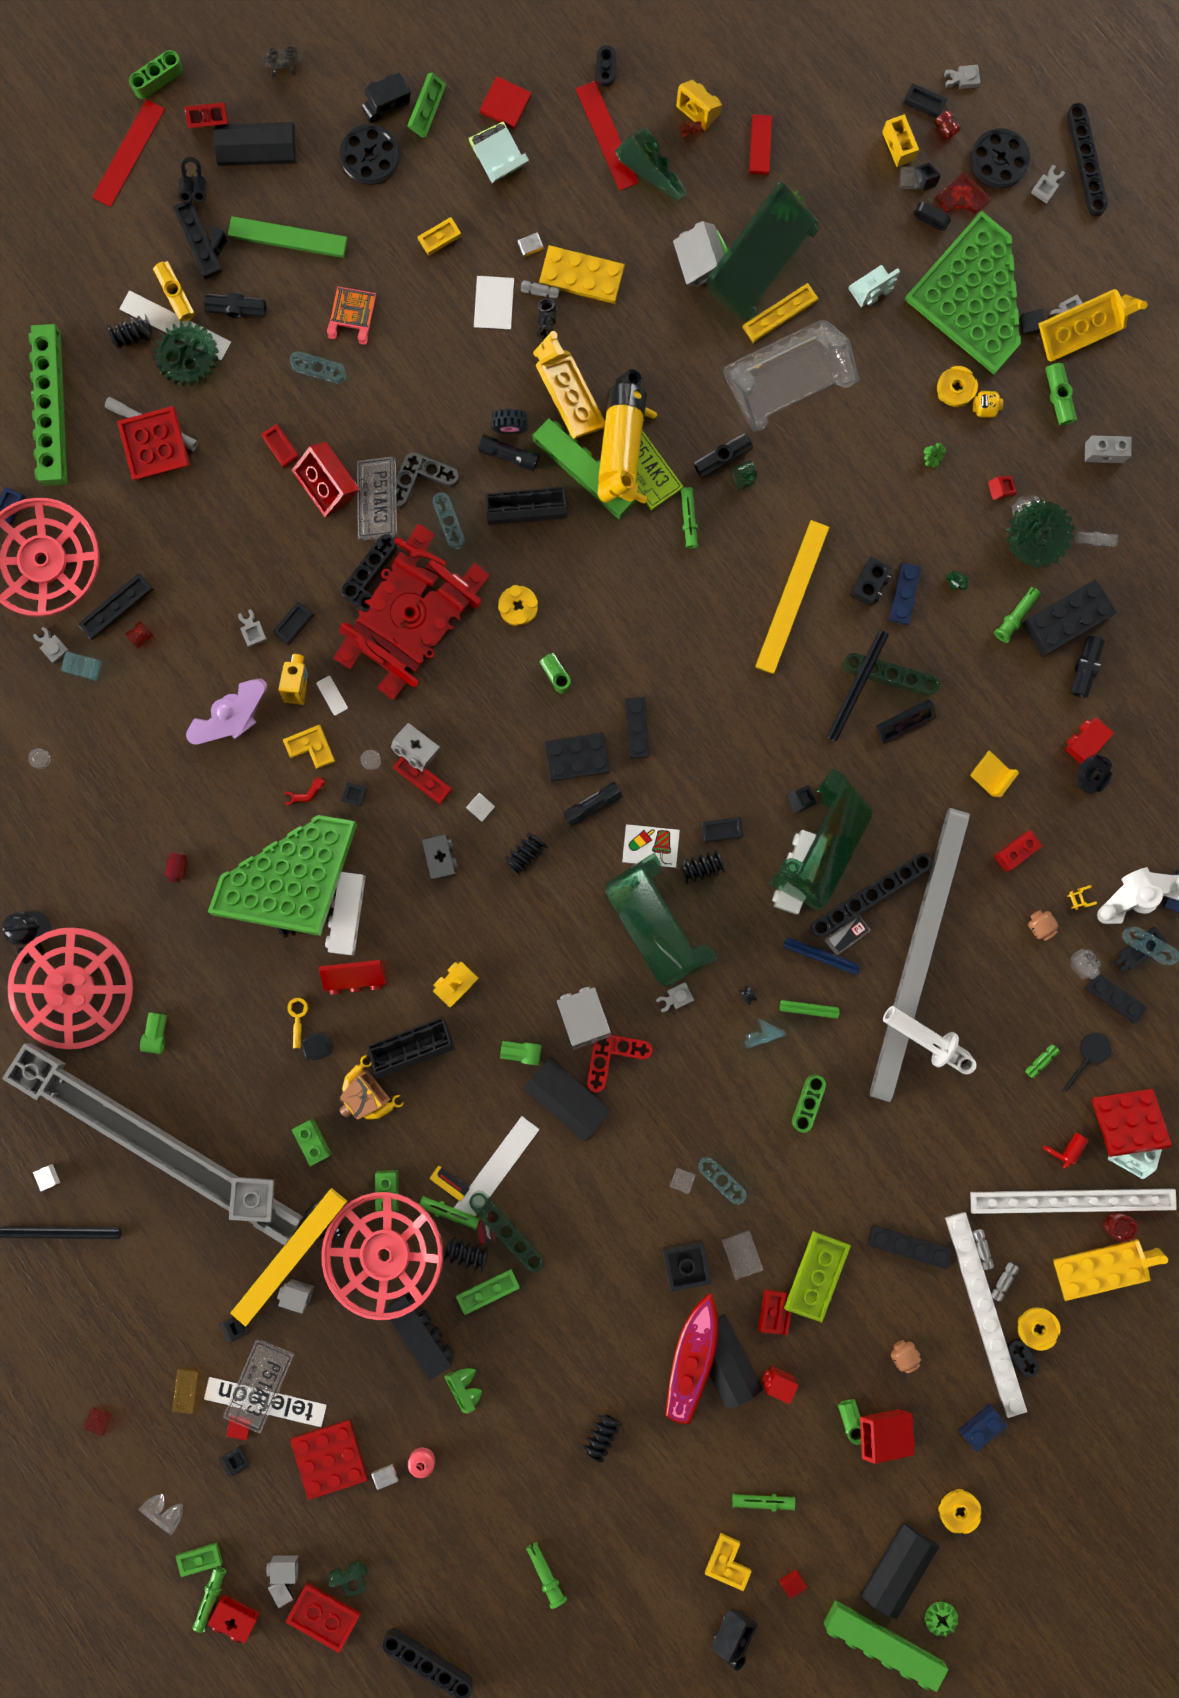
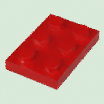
(323, 1617)

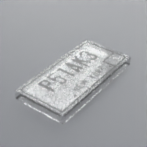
(376, 498)
(258, 1385)

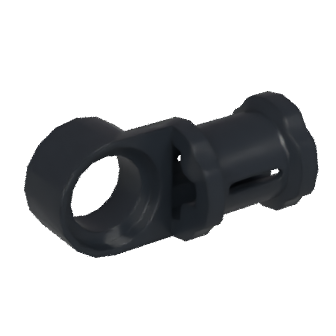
(549, 315)

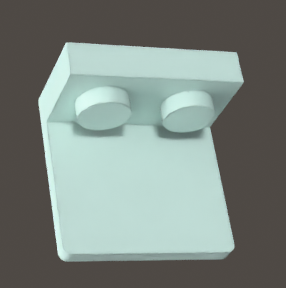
(499, 155)
(872, 285)
(1139, 1164)

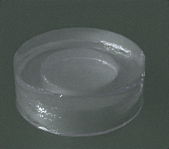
(39, 758)
(370, 760)

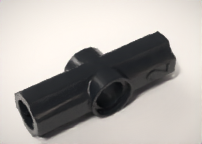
(235, 305)
(713, 462)
(1087, 666)

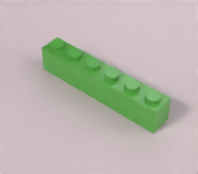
(576, 462)
(885, 1646)

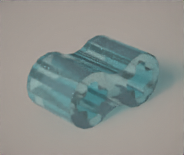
(81, 666)

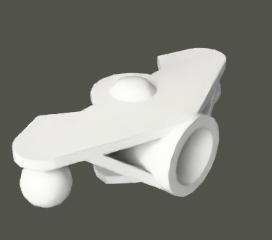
(1140, 892)

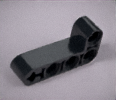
(373, 570)

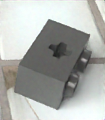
(432, 847)

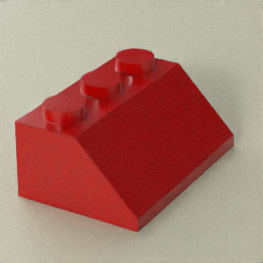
(325, 478)
(353, 976)

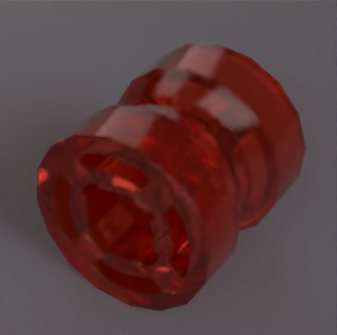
(947, 125)
(139, 634)

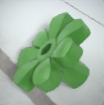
(933, 454)

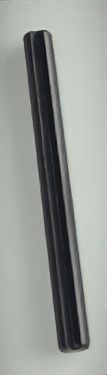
(857, 685)
(60, 1232)

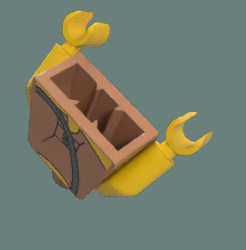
(364, 1096)

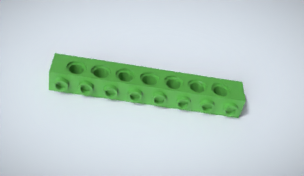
(57, 472)

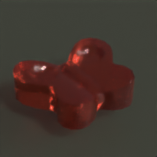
(689, 127)

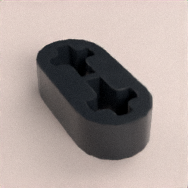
(932, 216)
(1027, 1355)

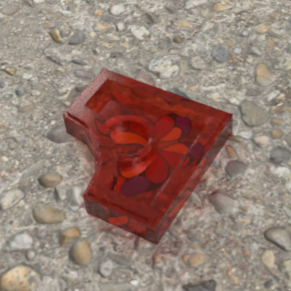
(962, 194)

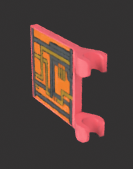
(352, 310)

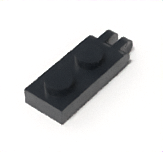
(1134, 957)

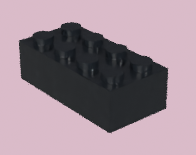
(1069, 618)
(421, 1337)

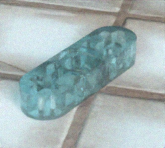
(302, 368)
(438, 509)
(1161, 957)
(729, 1194)

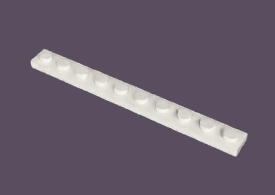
(1073, 1201)
(986, 1314)

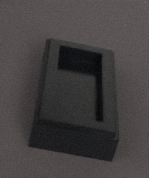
(925, 101)
(293, 623)
(721, 829)

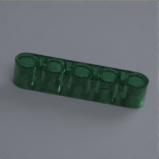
(900, 672)
(511, 1240)

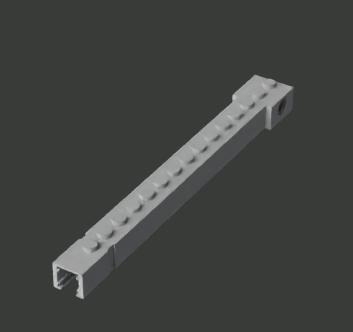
(43, 1077)

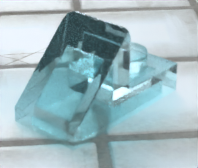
(768, 1031)

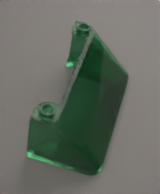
(761, 251)
(832, 848)
(654, 925)

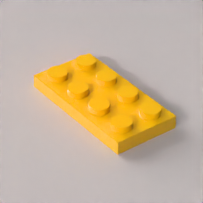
(582, 274)

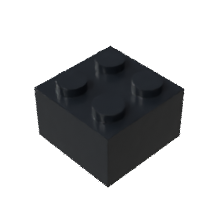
(686, 1265)

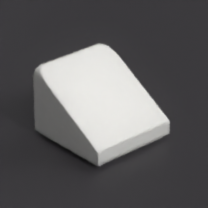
(480, 807)
(46, 1177)

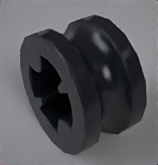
(748, 995)

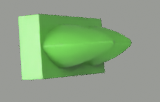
(457, 1382)

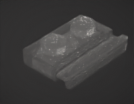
(742, 1255)

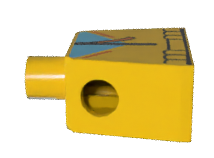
(293, 680)

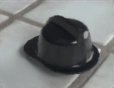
(25, 927)

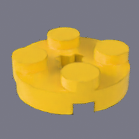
(967, 381)
(516, 594)
(1049, 1333)
(959, 1499)

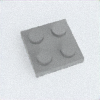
(251, 1199)

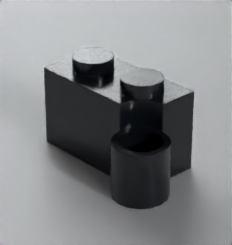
(385, 96)
(734, 1638)

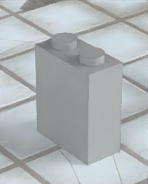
(698, 252)
(583, 1017)

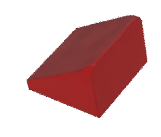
(1002, 487)
(793, 1584)

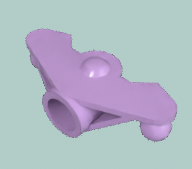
(230, 714)

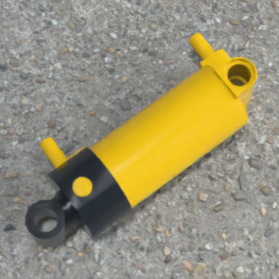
(622, 438)

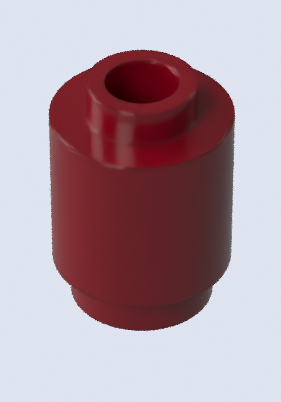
(176, 867)

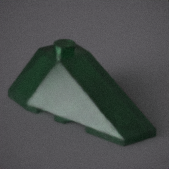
(642, 156)

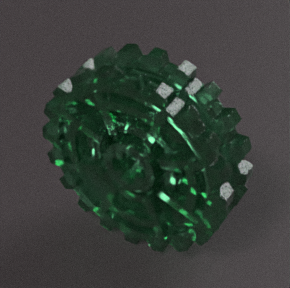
(1044, 519)

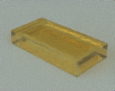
(185, 1391)

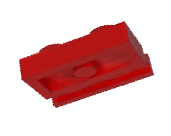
(773, 1316)

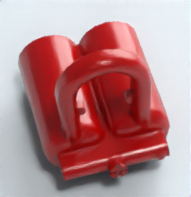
(1072, 1151)

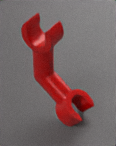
(316, 786)

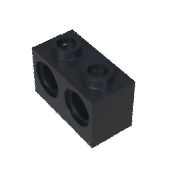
(867, 579)

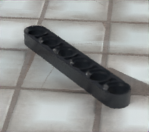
(1087, 159)

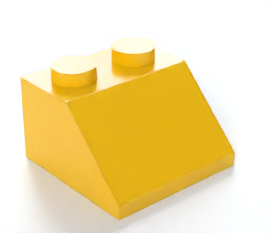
(698, 103)

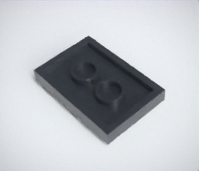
(577, 757)

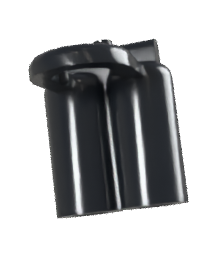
(192, 186)

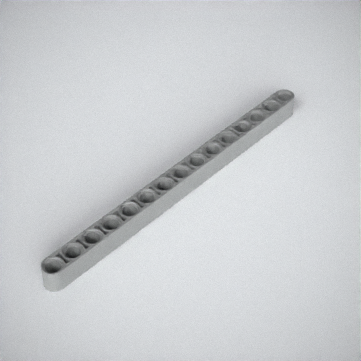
(920, 950)

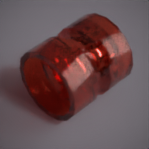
(1120, 1226)

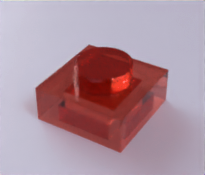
(97, 1421)

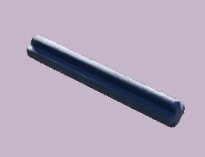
(821, 956)

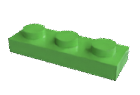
(426, 105)
(488, 1291)

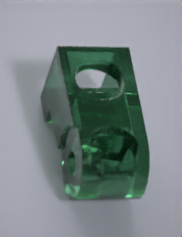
(745, 475)

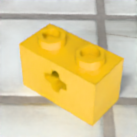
(900, 140)

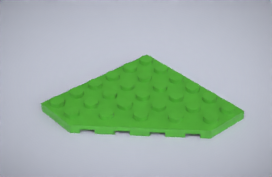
(974, 293)
(290, 880)

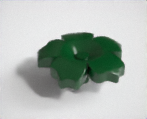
(957, 580)

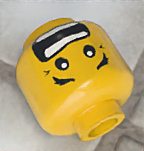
(987, 404)

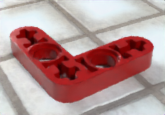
(612, 1049)

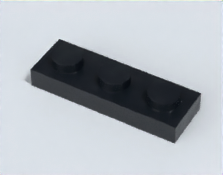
(906, 721)
(637, 727)
(1116, 998)

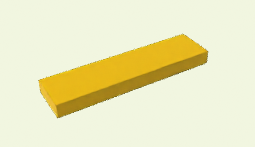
(780, 313)

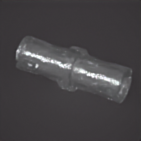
(1096, 538)

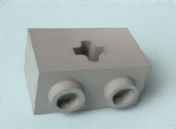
(1108, 449)
(414, 747)
(295, 1295)

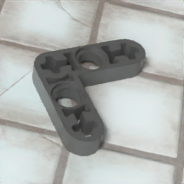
(420, 470)

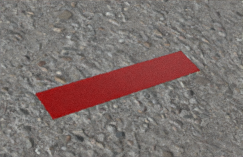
(605, 133)
(128, 153)

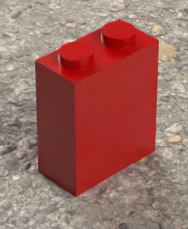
(887, 1436)

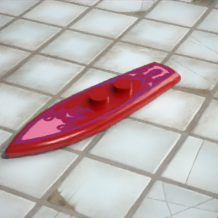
(692, 1361)

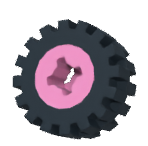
(509, 421)

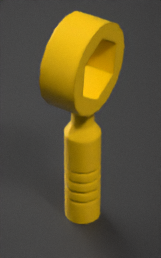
(297, 1026)

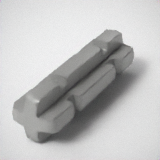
(540, 289)
(983, 1249)
(1004, 1281)

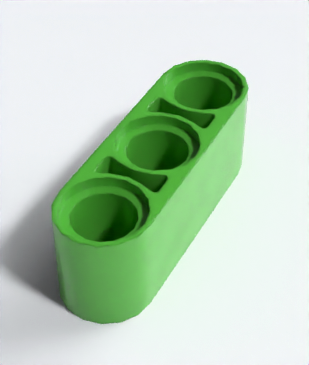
(154, 83)
(816, 1095)

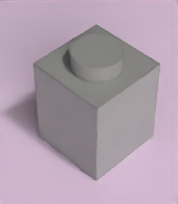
(283, 1569)

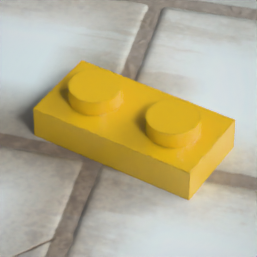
(439, 236)

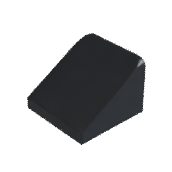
(927, 176)
(218, 239)
(1030, 321)
(801, 798)
(314, 1047)
(233, 1329)
(234, 1461)

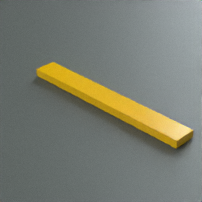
(792, 597)
(288, 1257)

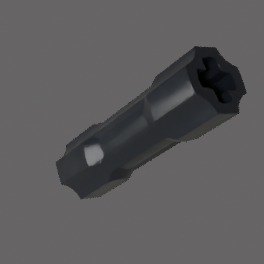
(521, 457)
(590, 805)

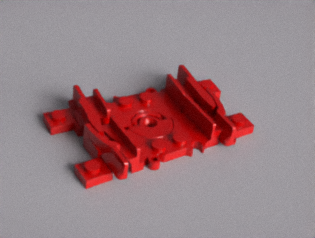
(388, 615)

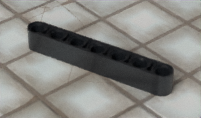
(880, 893)

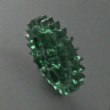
(169, 348)

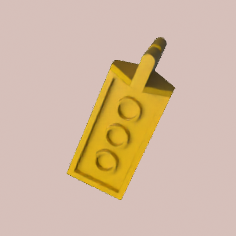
(1087, 323)
(568, 388)
(1106, 1269)

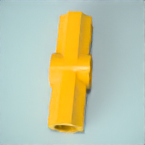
(178, 300)

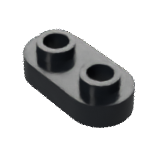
(606, 67)

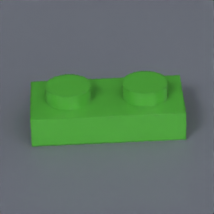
(199, 1559)

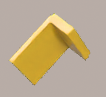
(993, 775)

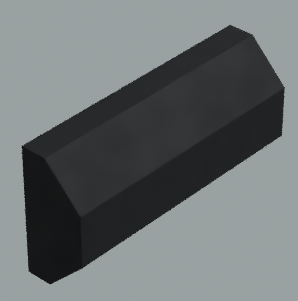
(255, 144)
(526, 506)
(410, 1047)
(567, 1099)
(732, 1369)
(899, 1571)

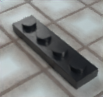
(197, 239)
(115, 606)
(909, 1246)

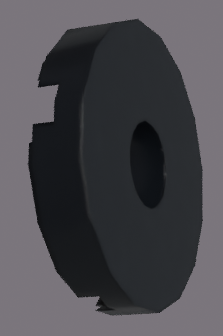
(1088, 768)

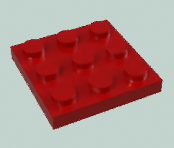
(153, 443)
(1131, 1122)
(329, 1459)

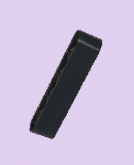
(424, 1654)

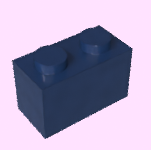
(982, 1427)

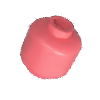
(418, 1458)

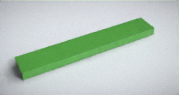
(287, 237)

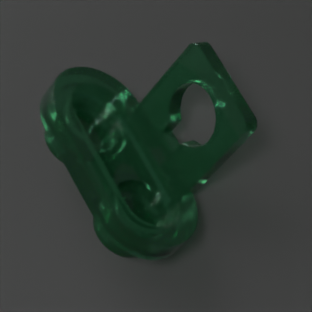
(355, 1571)

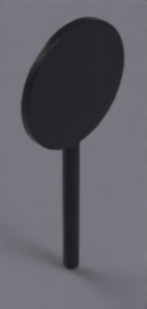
(1094, 1049)

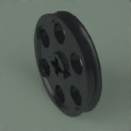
(367, 145)
(997, 150)

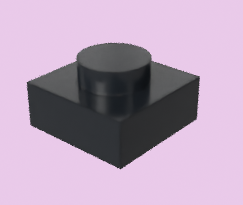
(354, 794)

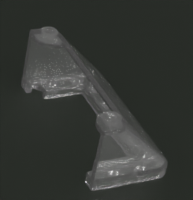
(790, 371)

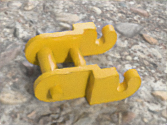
(1080, 891)

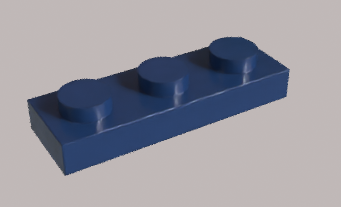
(905, 593)

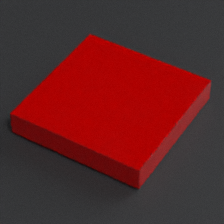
(505, 102)

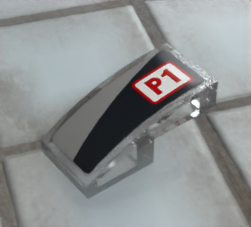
(847, 935)

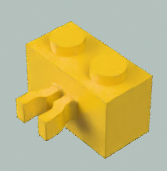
(455, 984)

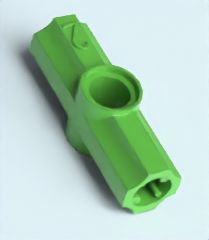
(1063, 405)

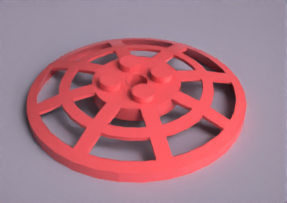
(55, 556)
(82, 982)
(371, 1260)

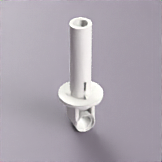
(944, 1048)

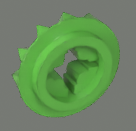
(942, 1609)

